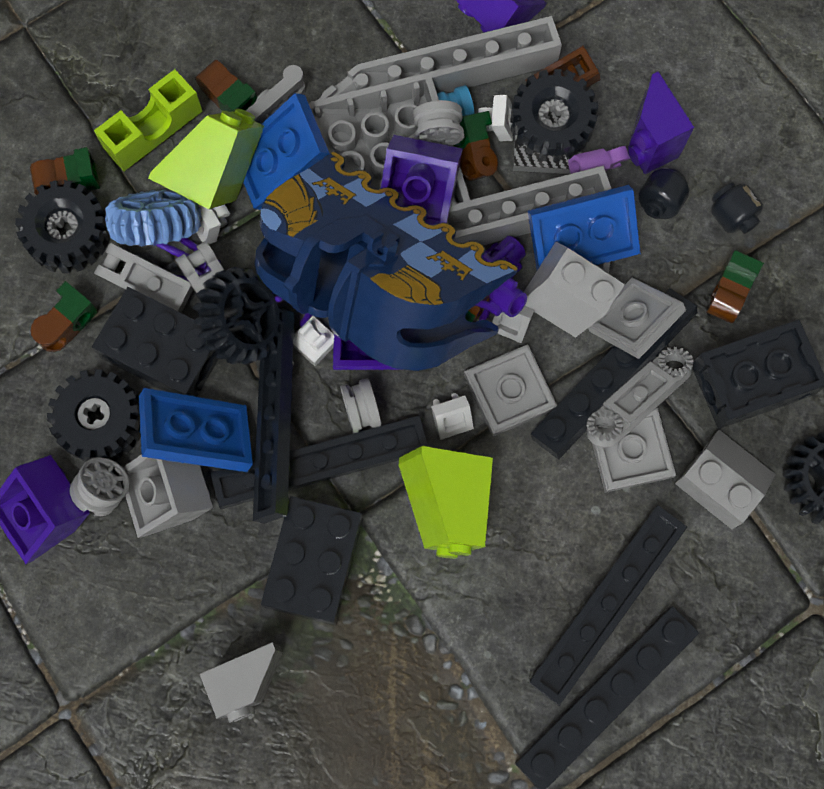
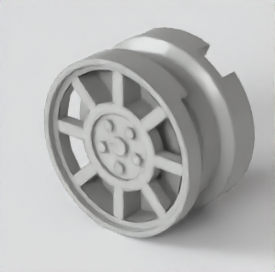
(439, 122)
(360, 405)
(98, 487)

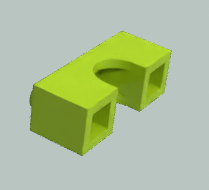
(169, 109)

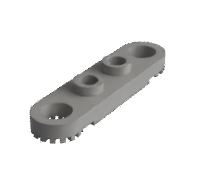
(639, 397)

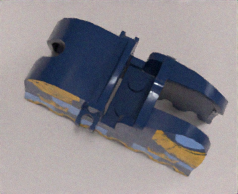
(374, 267)

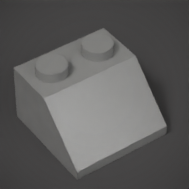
(571, 290)
(726, 480)
(164, 494)
(241, 682)

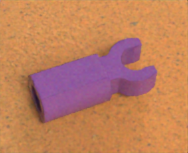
(597, 158)

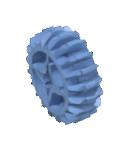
(152, 218)

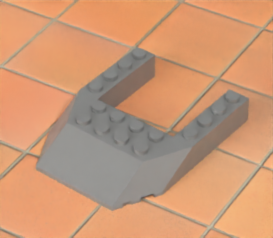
(380, 101)

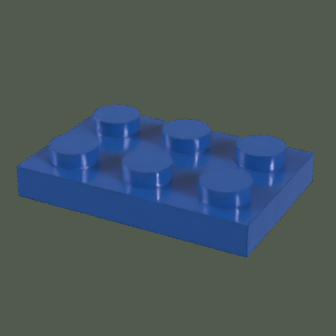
(285, 149)
(594, 226)
(194, 430)

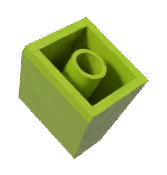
(211, 159)
(448, 498)

